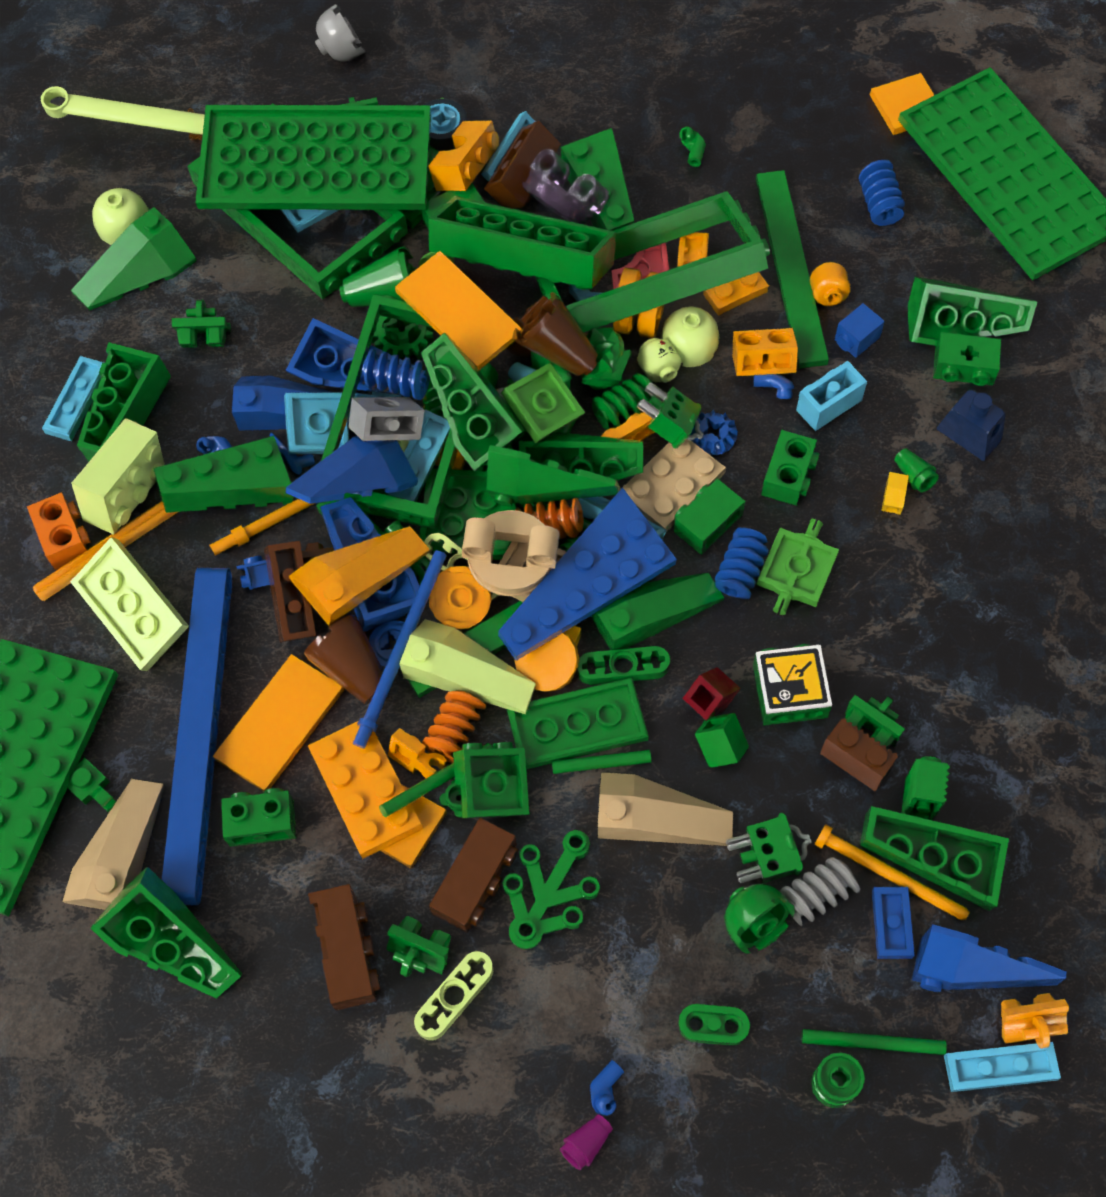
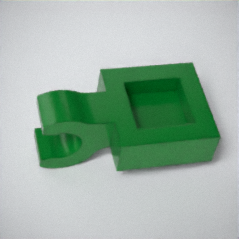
(88, 784)

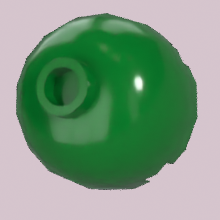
(757, 916)

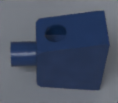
(974, 424)

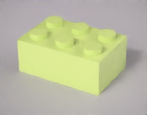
(118, 476)

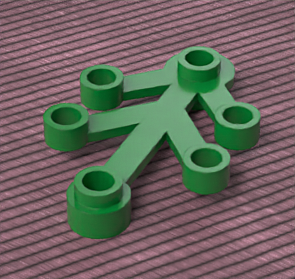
(547, 893)

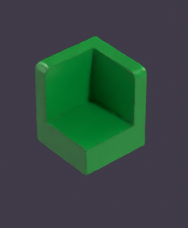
(722, 740)

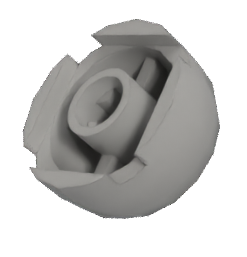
(337, 36)

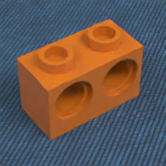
(55, 532)

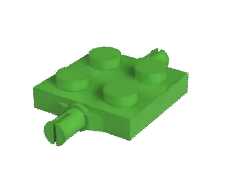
(797, 567)

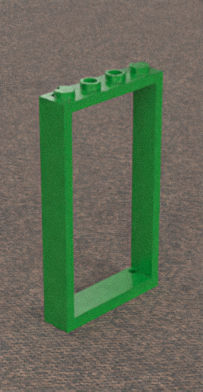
(332, 276)
(680, 280)
(381, 504)

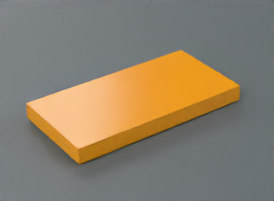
(458, 308)
(278, 723)

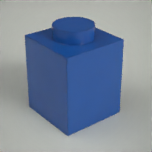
(859, 330)

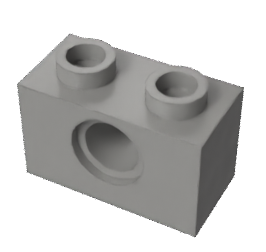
(386, 418)

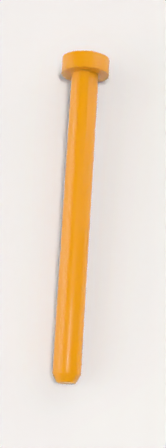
(890, 873)

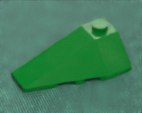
(140, 256)
(964, 310)
(596, 454)
(520, 480)
(654, 609)
(160, 930)

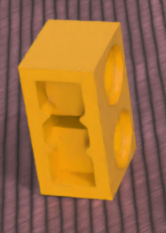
(764, 352)

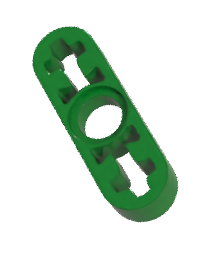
(631, 654)

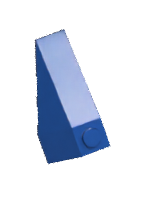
(326, 357)
(260, 401)
(355, 469)
(349, 526)
(956, 962)

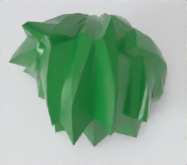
(610, 358)

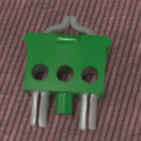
(671, 415)
(779, 841)

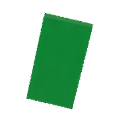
(579, 723)

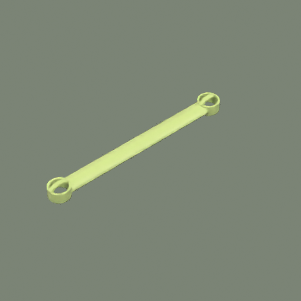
(121, 112)

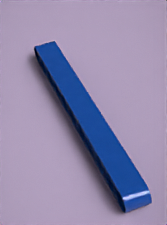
(197, 735)

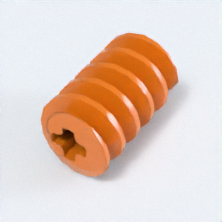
(566, 519)
(452, 722)

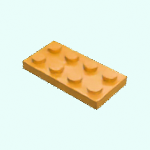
(359, 785)

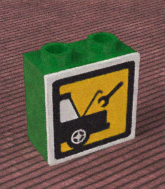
(792, 684)

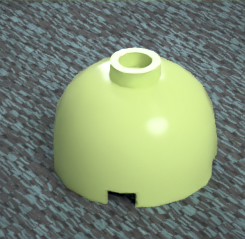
(115, 212)
(692, 334)

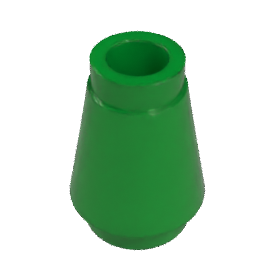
(921, 473)

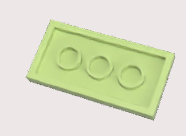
(129, 604)

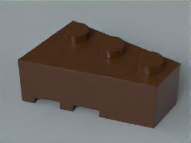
(345, 947)

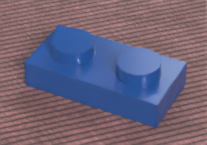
(892, 923)

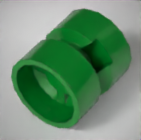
(837, 1080)

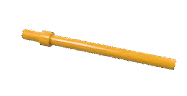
(241, 535)

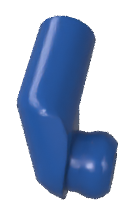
(783, 385)
(212, 444)
(601, 1089)

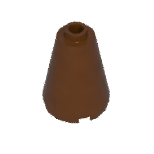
(556, 336)
(347, 658)

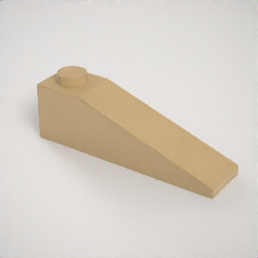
(652, 812)
(117, 848)

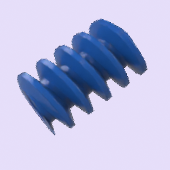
(882, 193)
(394, 376)
(741, 563)

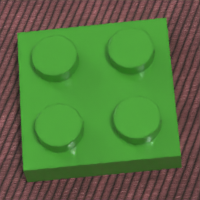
(542, 402)

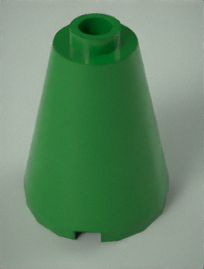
(377, 278)

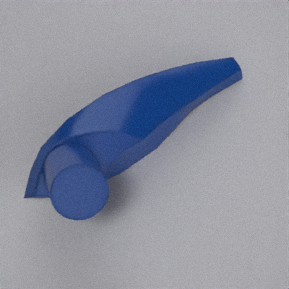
(292, 461)

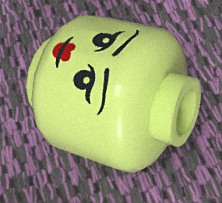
(659, 360)

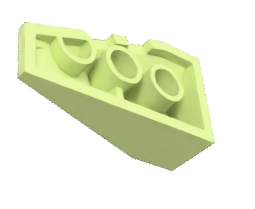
(454, 662)

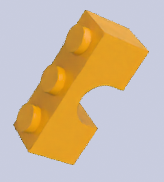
(473, 148)

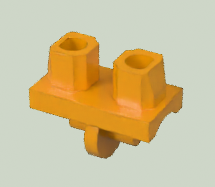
(1034, 1021)

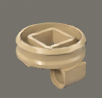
(515, 527)

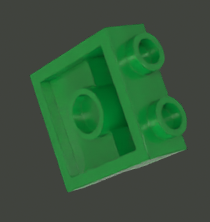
(492, 780)

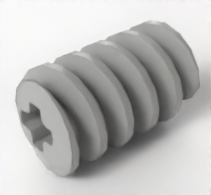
(820, 887)

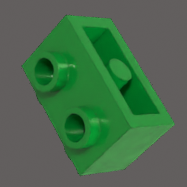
(258, 817)

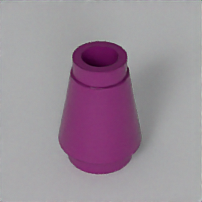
(584, 1143)

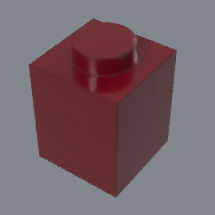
(711, 693)

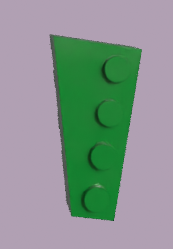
(944, 854)

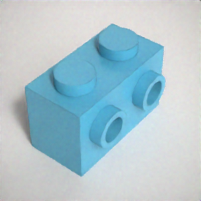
(831, 395)

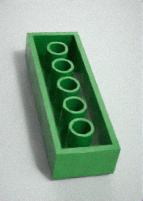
(522, 242)

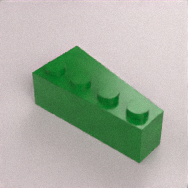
(600, 158)
(127, 389)
(226, 478)

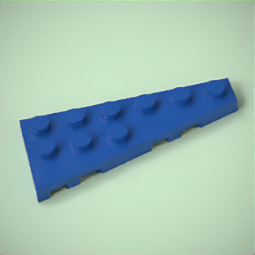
(601, 566)

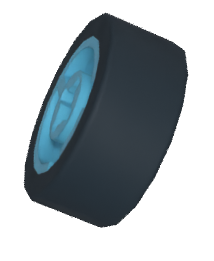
(445, 119)

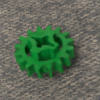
(401, 337)

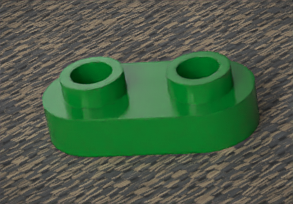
(713, 1024)

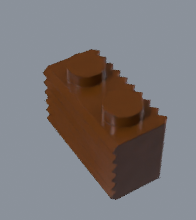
(859, 754)

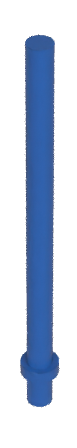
(368, 723)

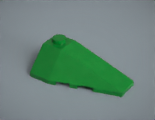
(470, 403)

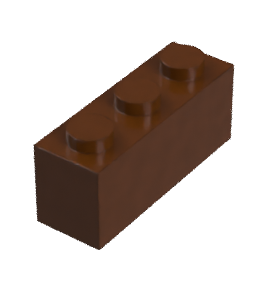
(514, 168)
(290, 606)
(474, 875)

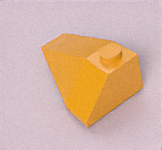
(350, 575)

